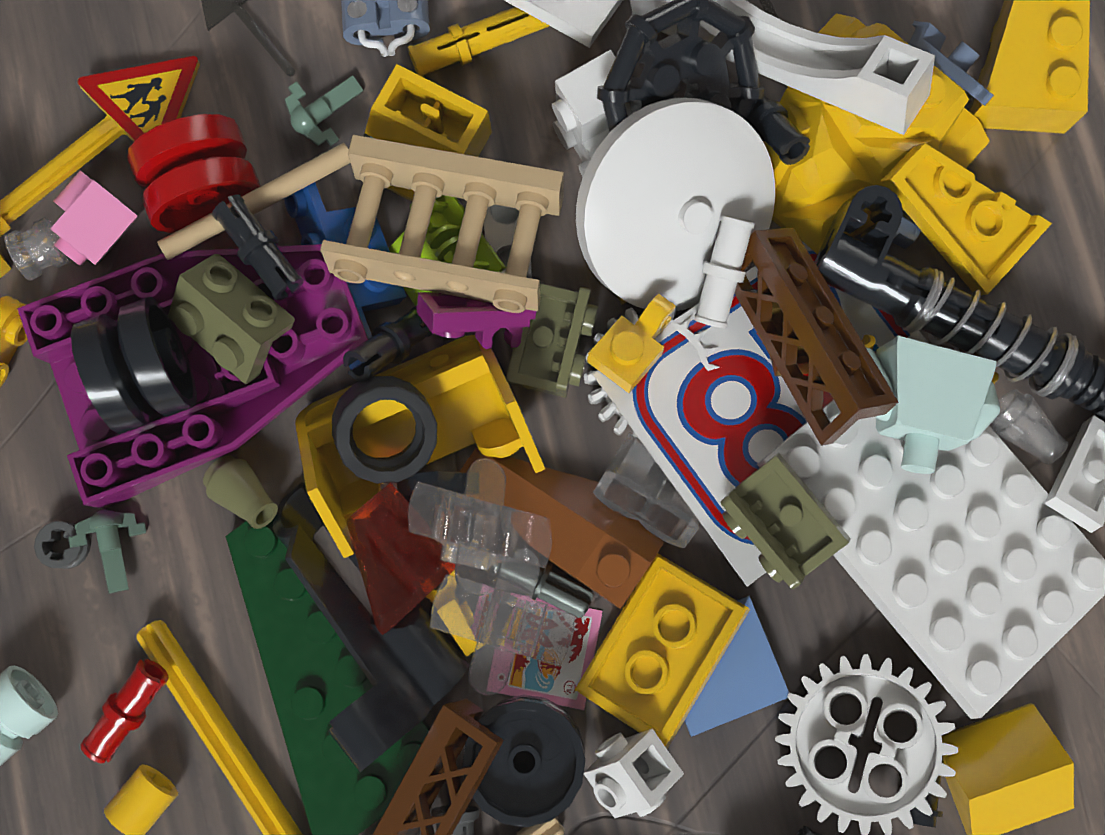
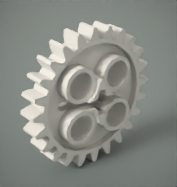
(916, 760)

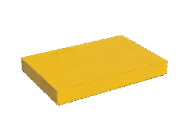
(662, 649)

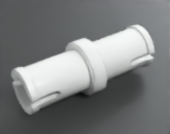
(723, 271)

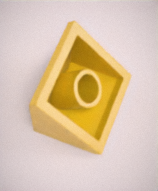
(1008, 772)

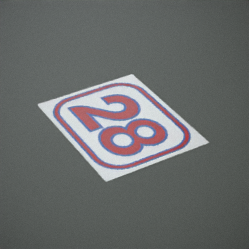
(722, 422)

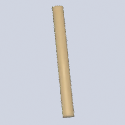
(258, 199)

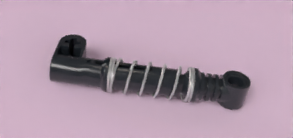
(927, 303)

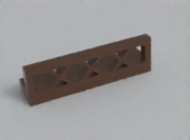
(820, 326)
(433, 766)

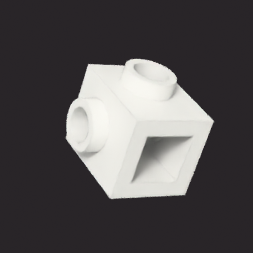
(632, 773)

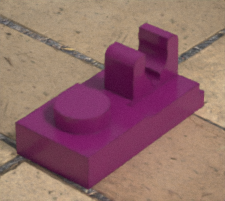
(454, 315)

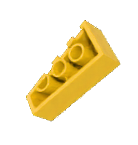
(1037, 67)

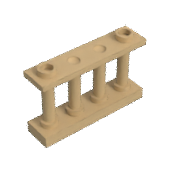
(457, 175)

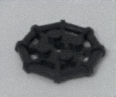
(683, 58)

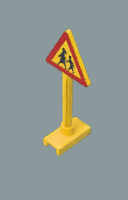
(134, 104)

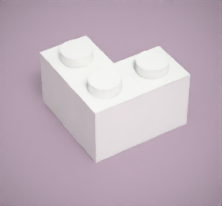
(579, 113)

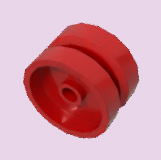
(190, 168)

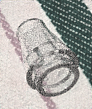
(1028, 427)

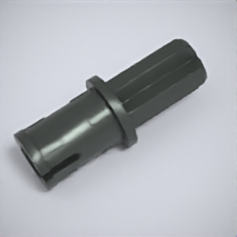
(561, 591)

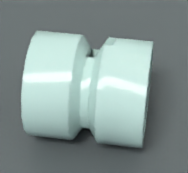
(24, 709)

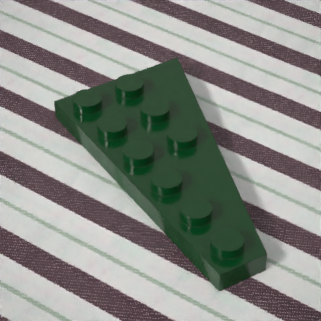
(310, 684)

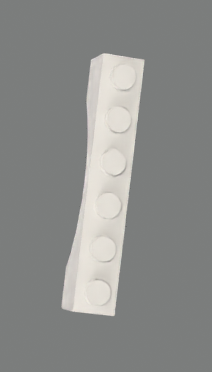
(863, 76)

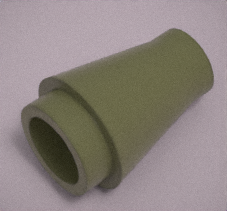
(238, 489)

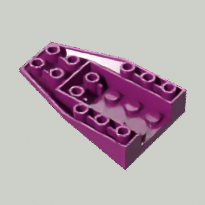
(227, 411)

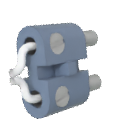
(370, 20)

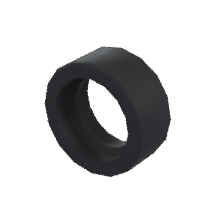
(390, 468)

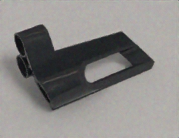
(406, 666)

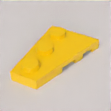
(964, 220)

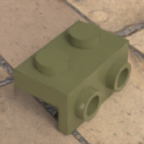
(228, 316)
(549, 347)
(783, 522)

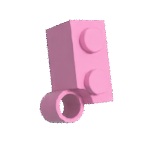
(90, 221)

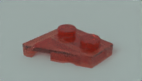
(393, 562)

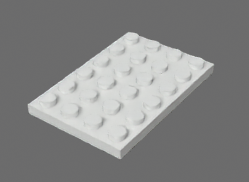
(953, 557)

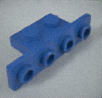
(334, 226)

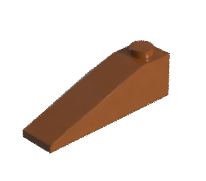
(587, 537)

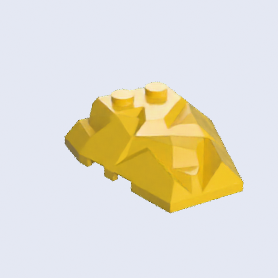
(857, 153)

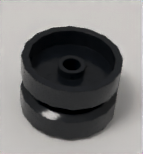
(133, 365)
(537, 794)

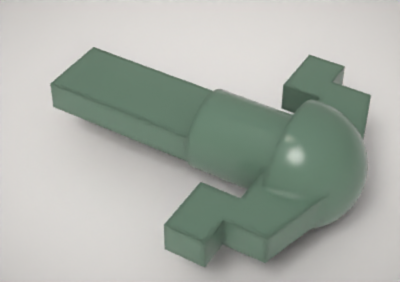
(306, 119)
(106, 525)

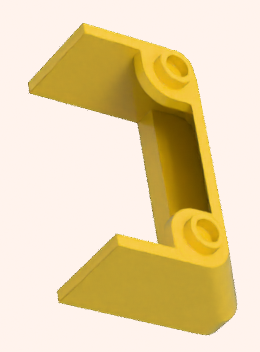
(469, 406)

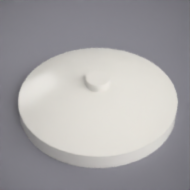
(659, 194)

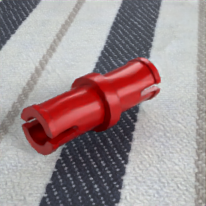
(124, 711)

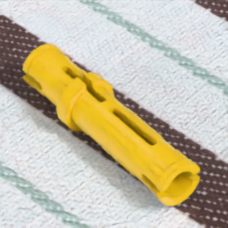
(472, 39)

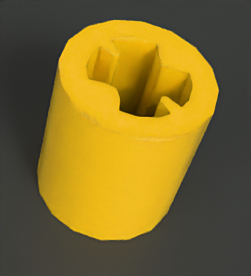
(140, 801)

